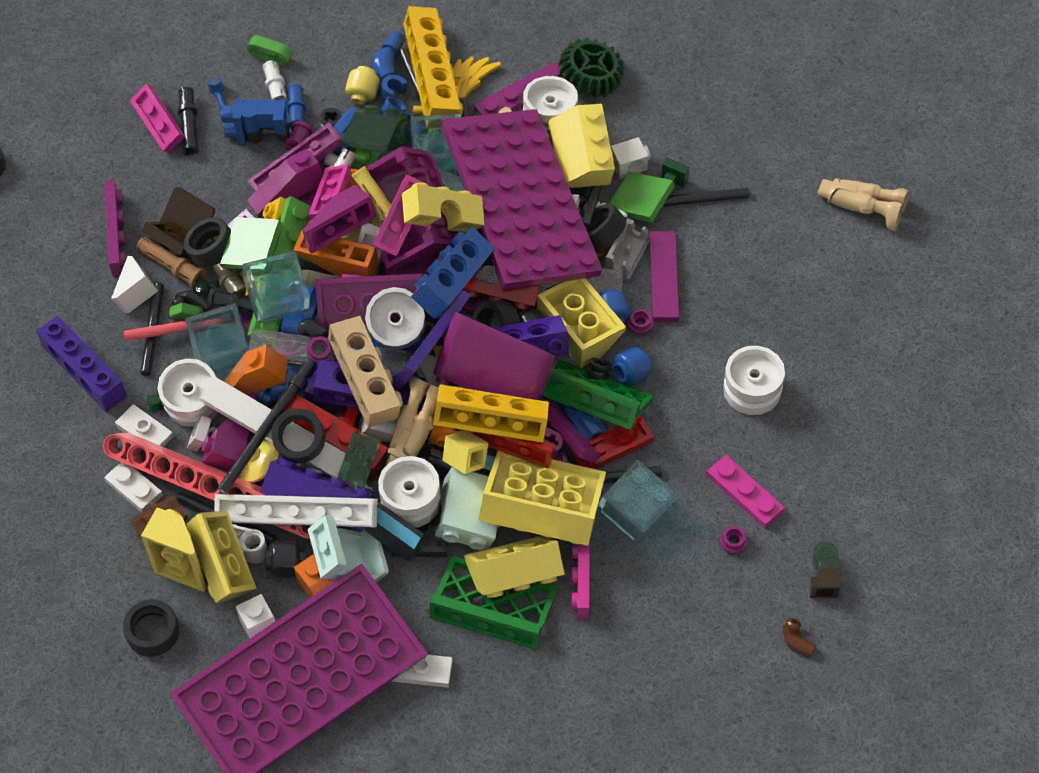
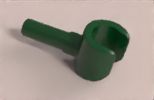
(154, 402)

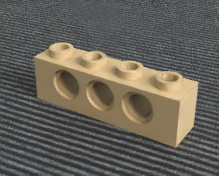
(374, 408)

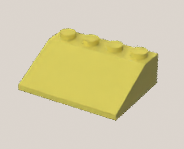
(542, 500)

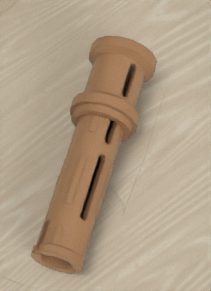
(180, 267)

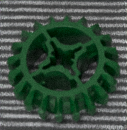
(591, 67)

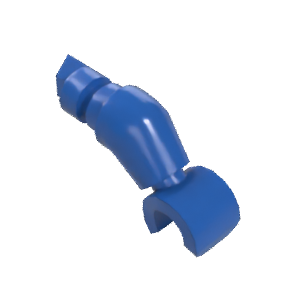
(384, 62)

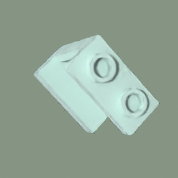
(462, 511)
(342, 550)

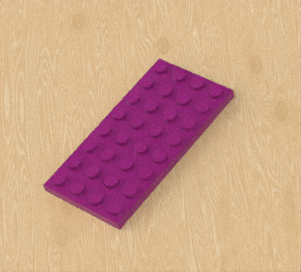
(524, 198)
(299, 674)

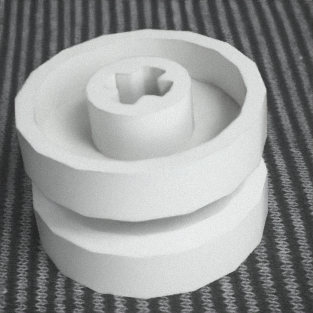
(550, 97)
(399, 334)
(753, 380)
(181, 390)
(410, 490)

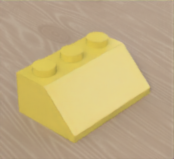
(583, 146)
(587, 317)
(172, 549)
(220, 555)
(515, 565)

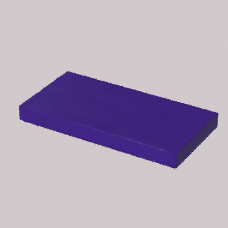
(429, 341)

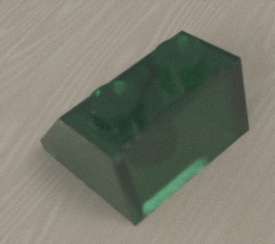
(378, 129)

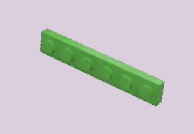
(294, 220)

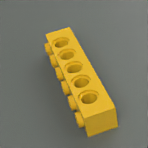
(431, 62)

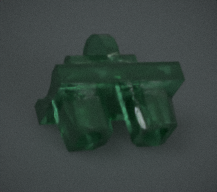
(358, 459)

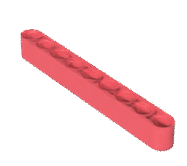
(179, 470)

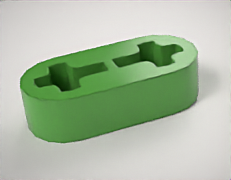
(269, 50)

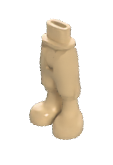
(864, 199)
(412, 427)

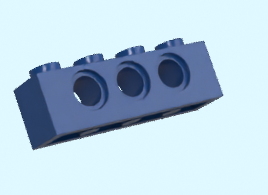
(451, 273)

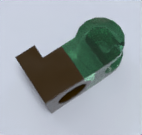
(827, 579)

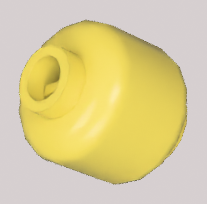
(362, 85)

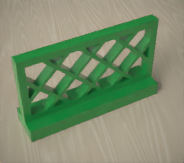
(600, 398)
(486, 617)

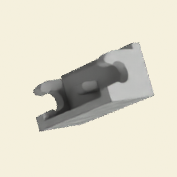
(627, 250)

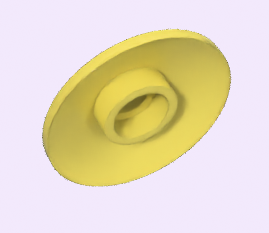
(259, 463)

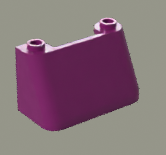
(388, 174)
(492, 361)

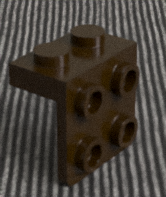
(179, 217)

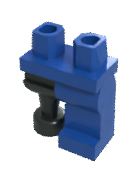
(255, 119)

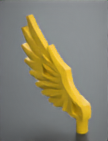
(467, 77)

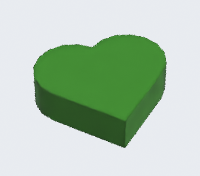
(183, 311)

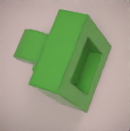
(364, 158)

